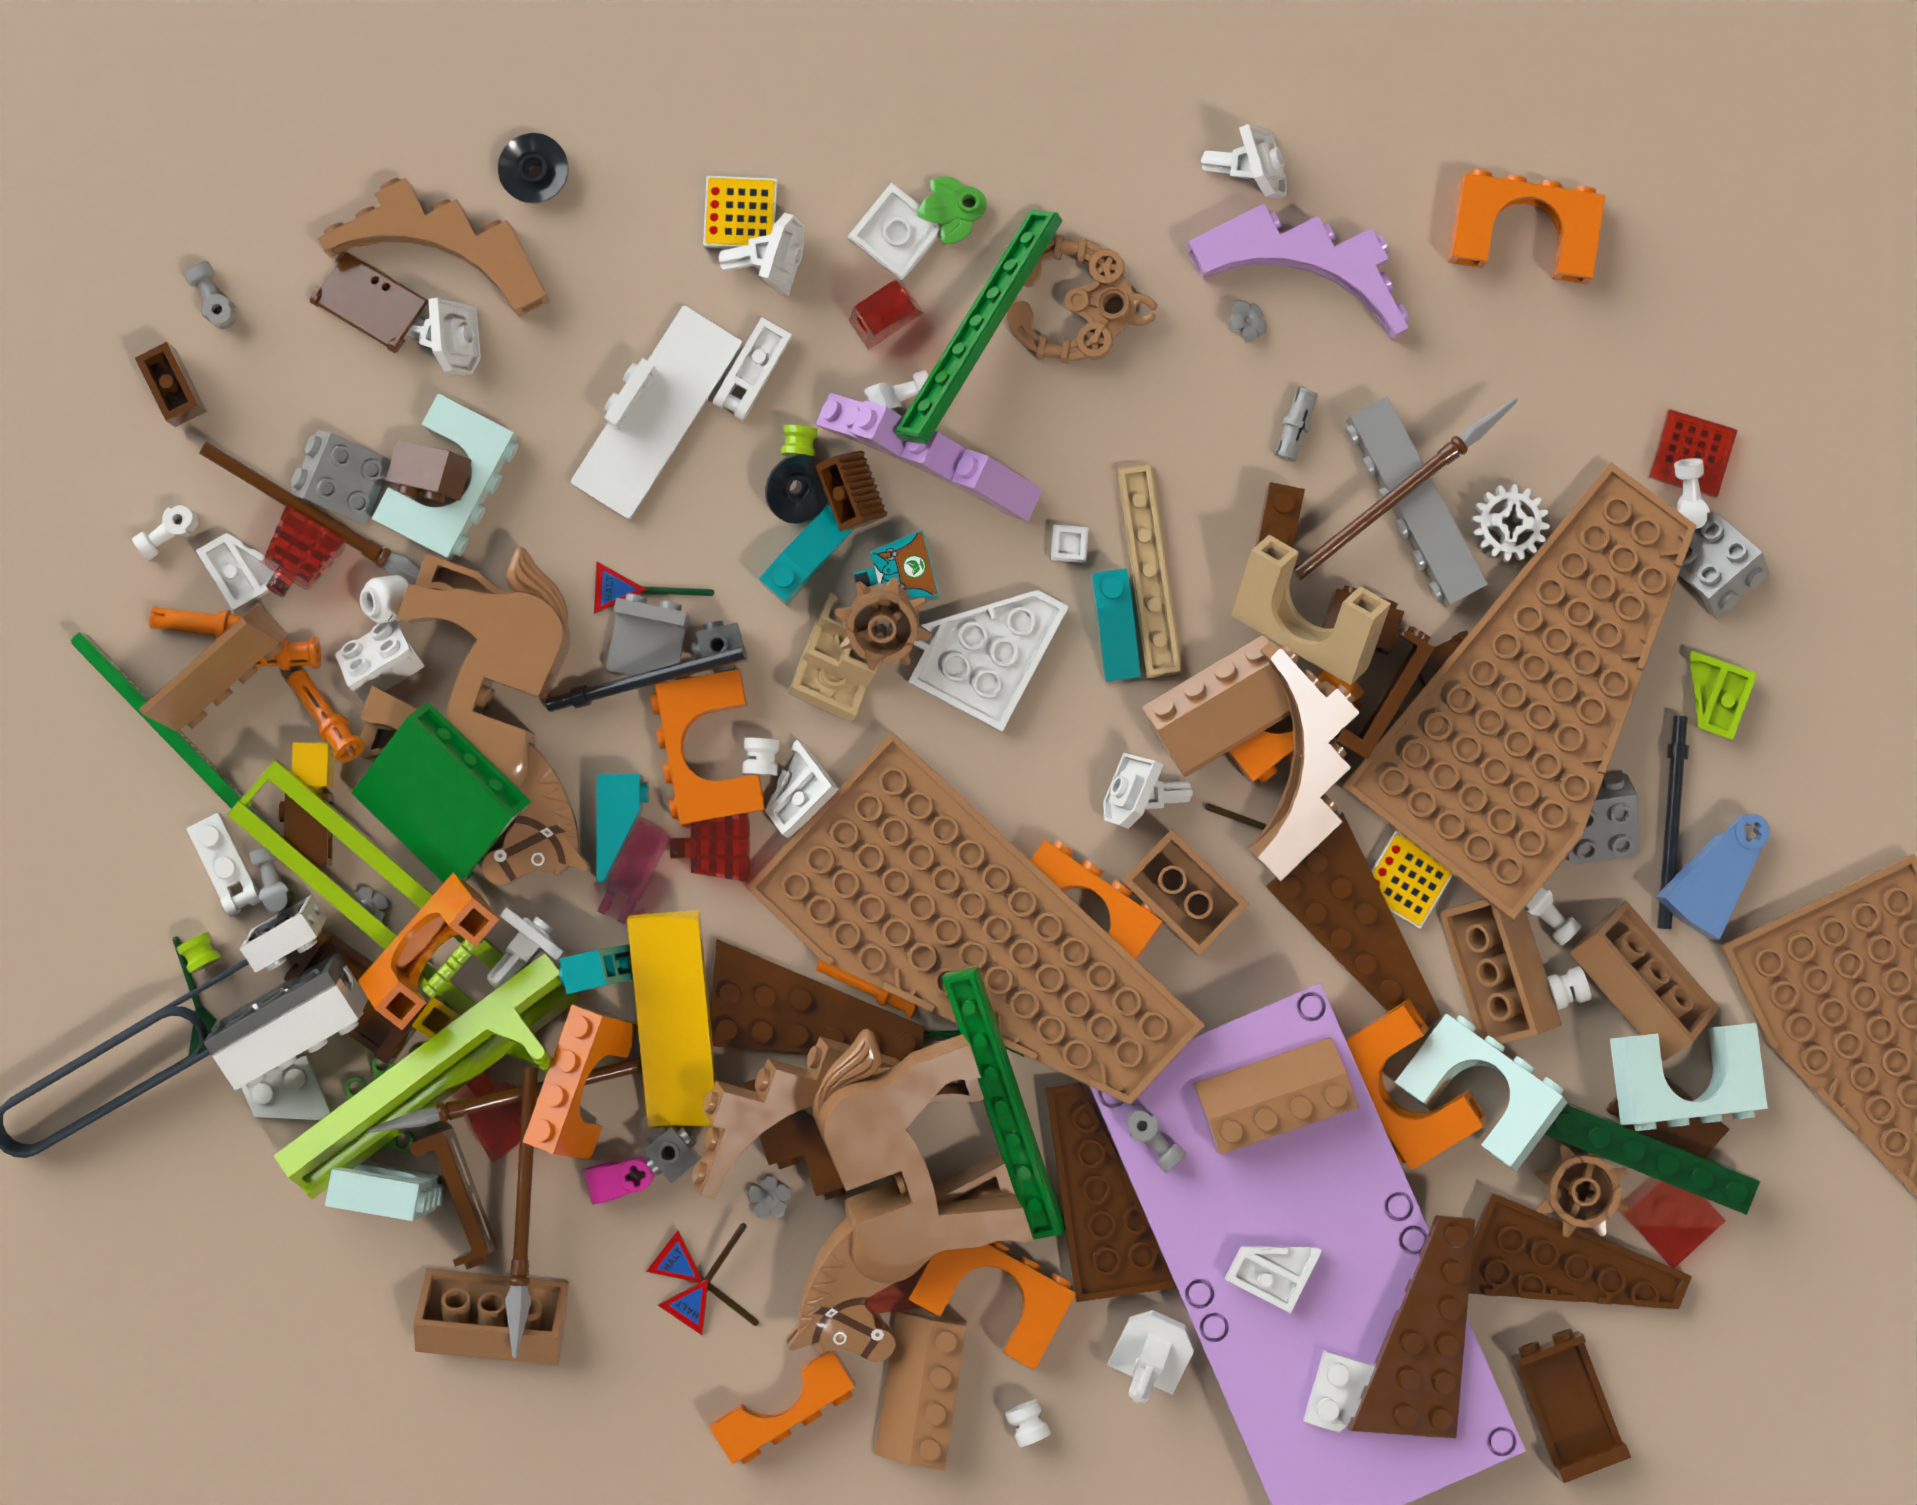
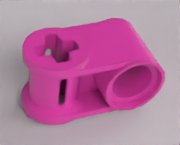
(613, 1181)

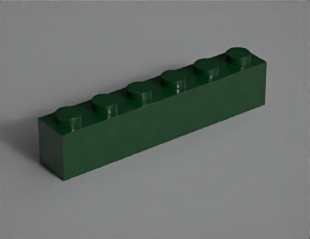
(1655, 1157)

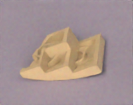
(826, 673)

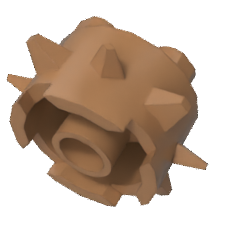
(876, 641)
(1590, 1210)

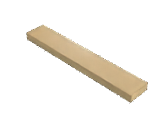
(1149, 571)

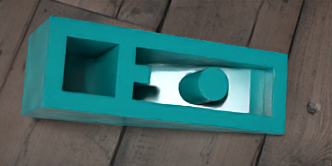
(804, 557)
(1115, 624)
(618, 811)
(596, 968)

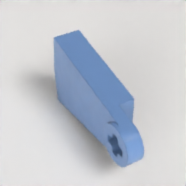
(1715, 877)

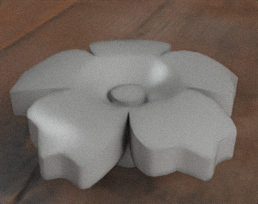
(1248, 320)
(371, 903)
(769, 1198)

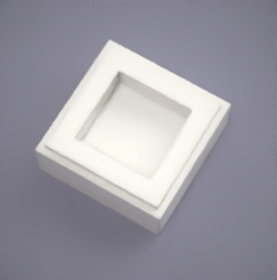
(1069, 544)

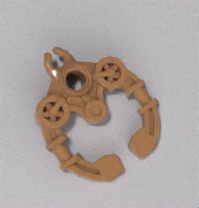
(1088, 302)

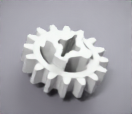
(1525, 524)

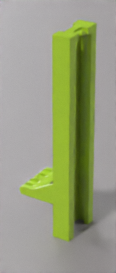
(432, 980)
(431, 1074)

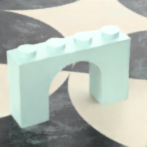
(446, 527)
(1455, 1048)
(1734, 1088)
(384, 1191)

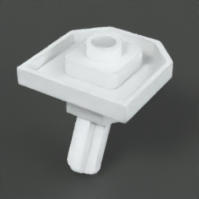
(1255, 160)
(774, 254)
(451, 335)
(1138, 788)
(530, 940)
(1153, 1353)

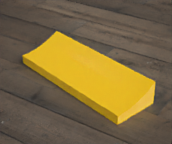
(672, 1016)

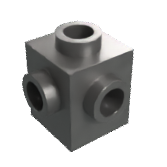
(718, 633)
(675, 1166)

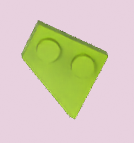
(1719, 694)

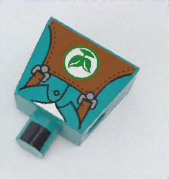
(906, 560)

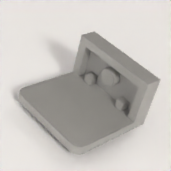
(340, 476)
(1722, 565)
(646, 635)
(1612, 824)

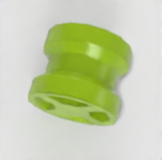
(799, 440)
(199, 952)

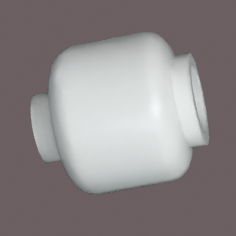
(383, 598)

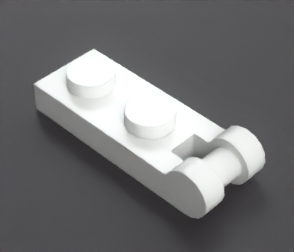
(753, 367)
(224, 863)

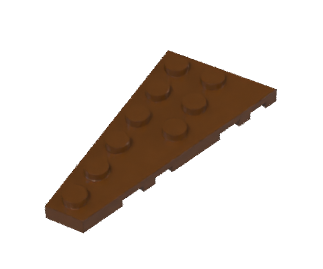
(1349, 916)
(783, 1011)
(1104, 1221)
(1530, 1258)
(1422, 1354)

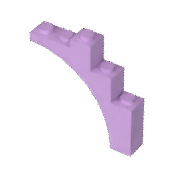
(1309, 246)
(941, 457)

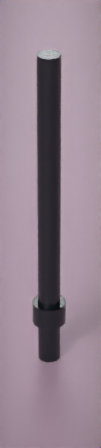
(583, 695)
(1677, 753)

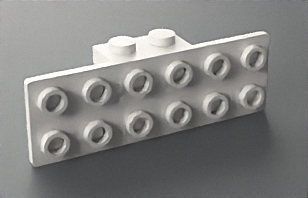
(655, 411)

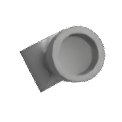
(215, 307)
(275, 893)
(1145, 1129)

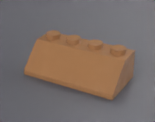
(216, 669)
(1218, 708)
(1500, 972)
(1644, 980)
(1275, 1095)
(469, 1317)
(920, 1390)

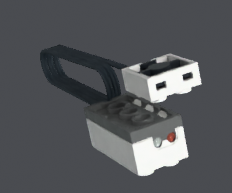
(249, 1039)

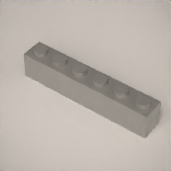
(1422, 513)

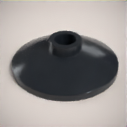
(526, 152)
(806, 499)

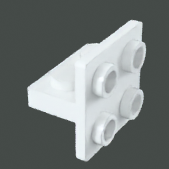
(378, 659)

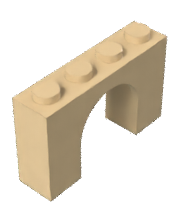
(1268, 608)

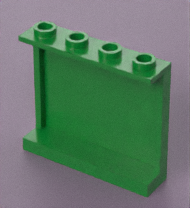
(439, 794)

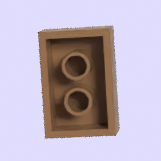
(1184, 892)

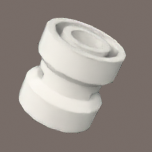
(760, 756)
(1569, 987)
(1028, 1425)

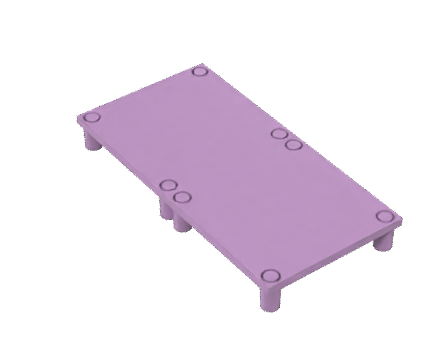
(1308, 1187)

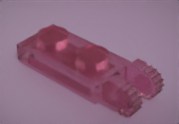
(635, 868)

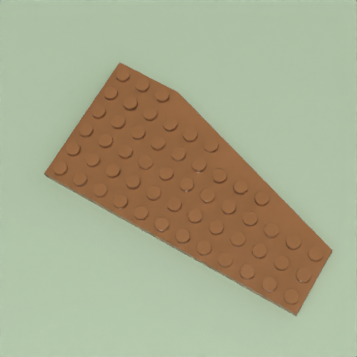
(1523, 717)
(917, 884)
(1841, 1004)

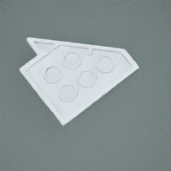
(988, 655)

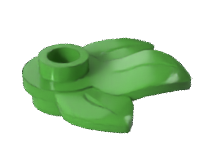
(947, 208)

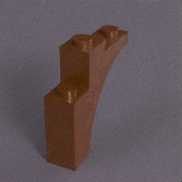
(796, 1137)

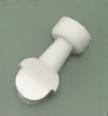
(892, 396)
(1692, 502)
(175, 522)
(1542, 906)

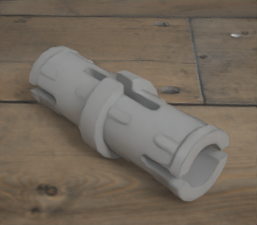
(1296, 424)

